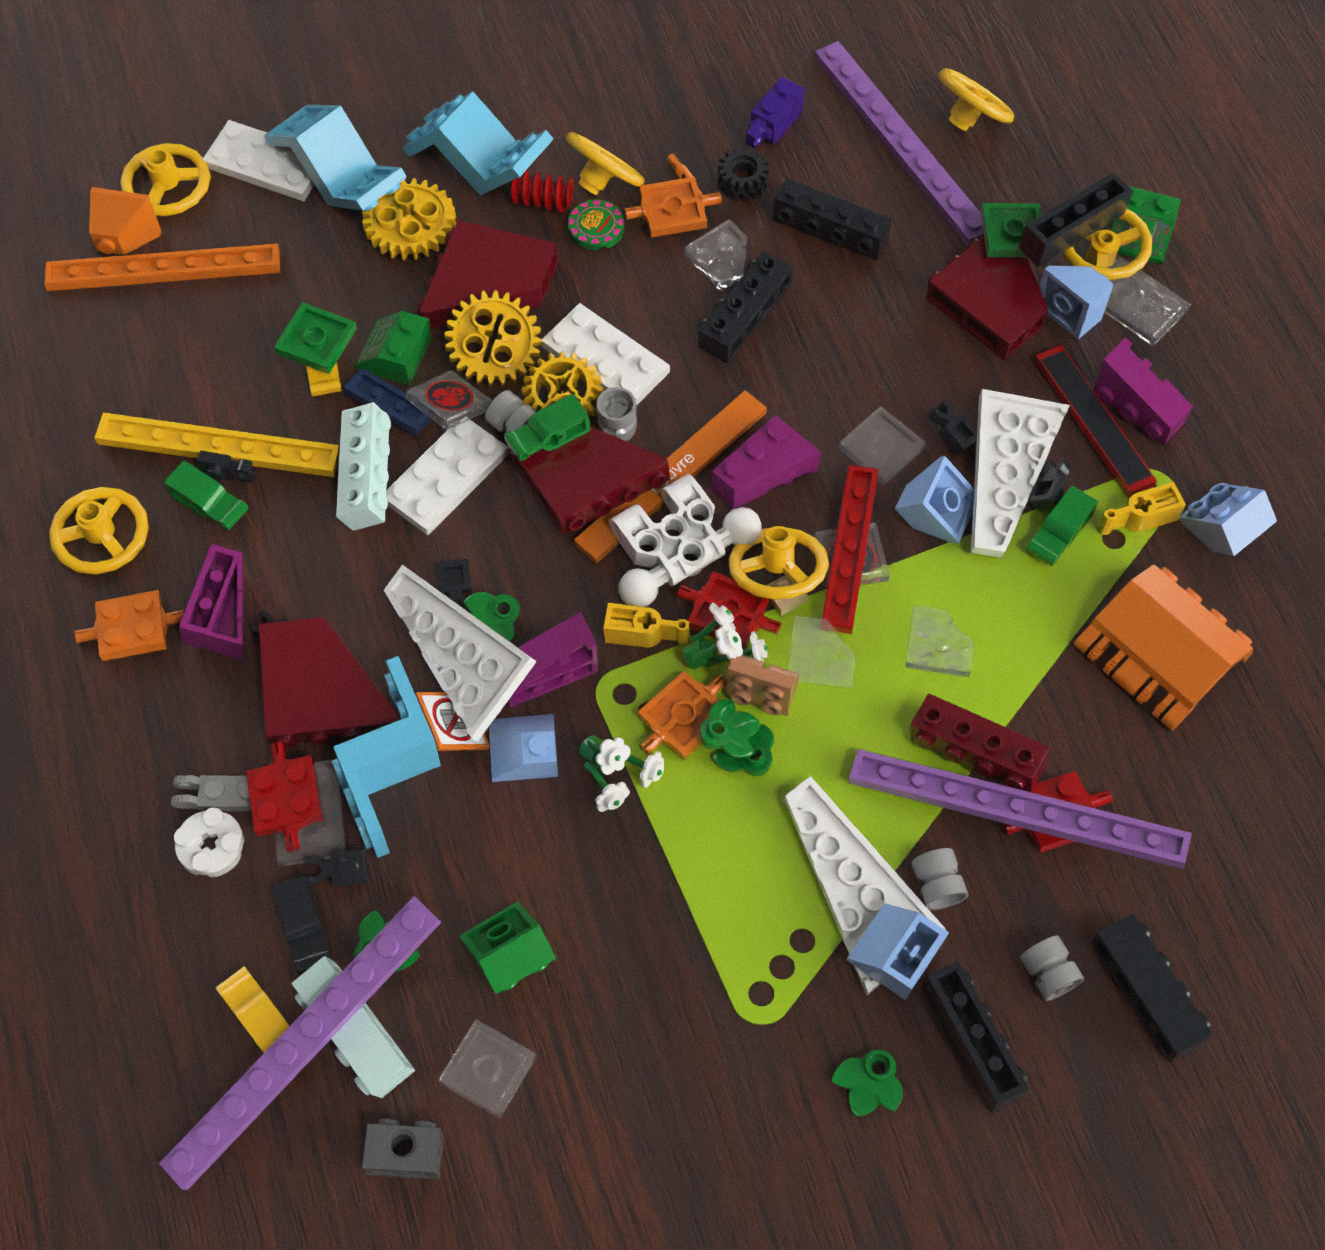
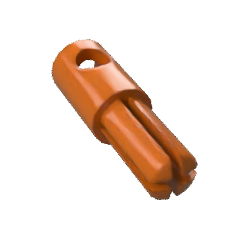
(680, 169)

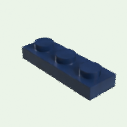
(369, 388)

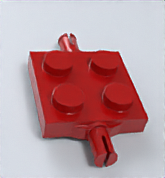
(745, 607)
(1065, 788)
(284, 796)

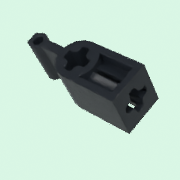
(301, 922)

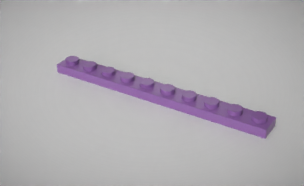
(901, 142)
(1021, 808)
(299, 1044)

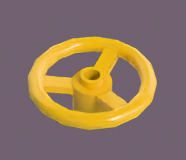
(972, 101)
(601, 165)
(166, 176)
(1105, 246)
(97, 528)
(778, 558)

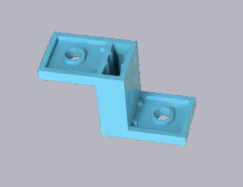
(476, 143)
(336, 157)
(385, 757)

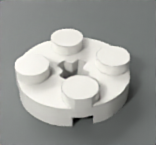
(201, 826)

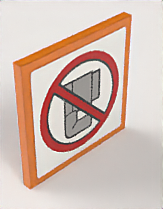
(445, 724)

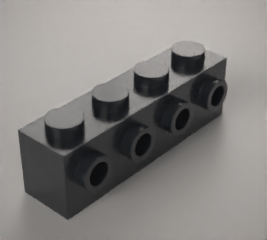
(831, 218)
(1075, 219)
(744, 306)
(1152, 988)
(975, 1037)

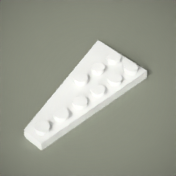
(1010, 454)
(464, 654)
(847, 868)

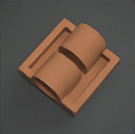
(765, 688)

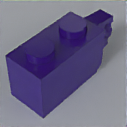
(775, 112)

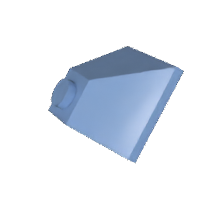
(938, 501)
(523, 748)

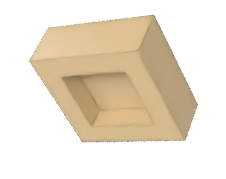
(785, 605)

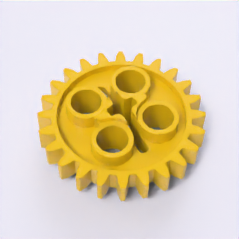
(410, 220)
(467, 330)

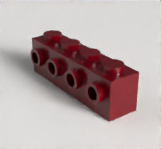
(979, 743)

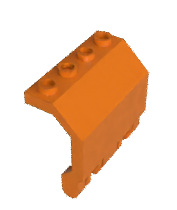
(1165, 640)

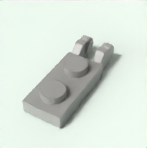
(215, 791)

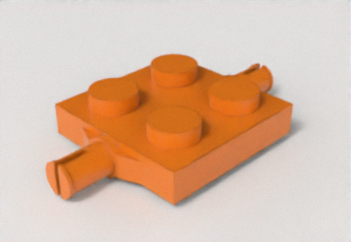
(673, 206)
(130, 625)
(678, 714)

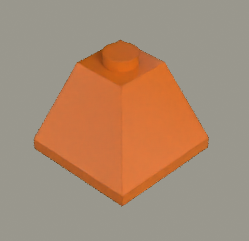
(121, 221)

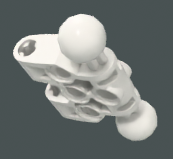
(696, 537)

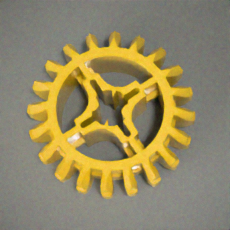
(573, 372)

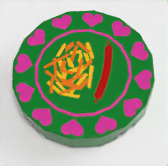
(596, 224)

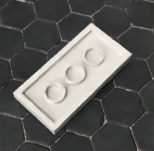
(248, 157)
(615, 355)
(445, 475)

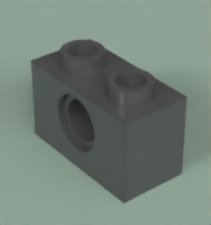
(420, 1163)

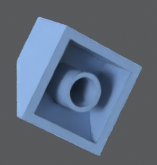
(1075, 296)

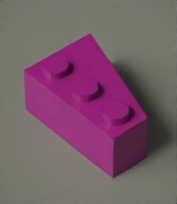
(1140, 395)
(763, 462)
(216, 605)
(561, 657)

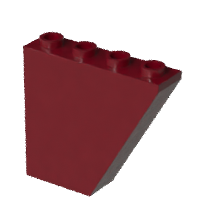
(487, 261)
(990, 298)
(590, 477)
(316, 686)

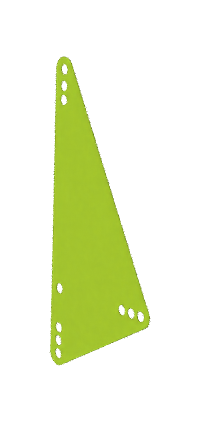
(733, 831)

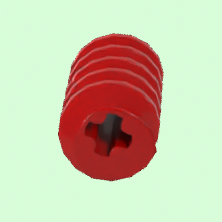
(542, 191)

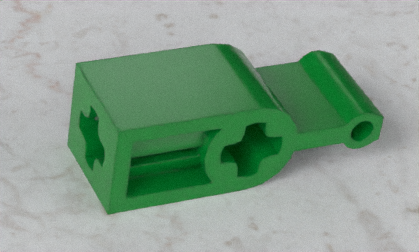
(550, 428)
(204, 496)
(1062, 525)

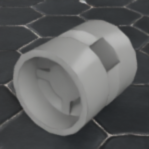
(508, 412)
(617, 413)
(941, 883)
(1053, 970)

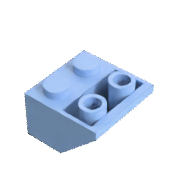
(1229, 517)
(897, 948)

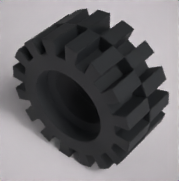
(743, 161)

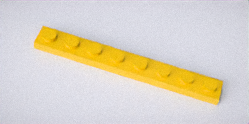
(189, 440)

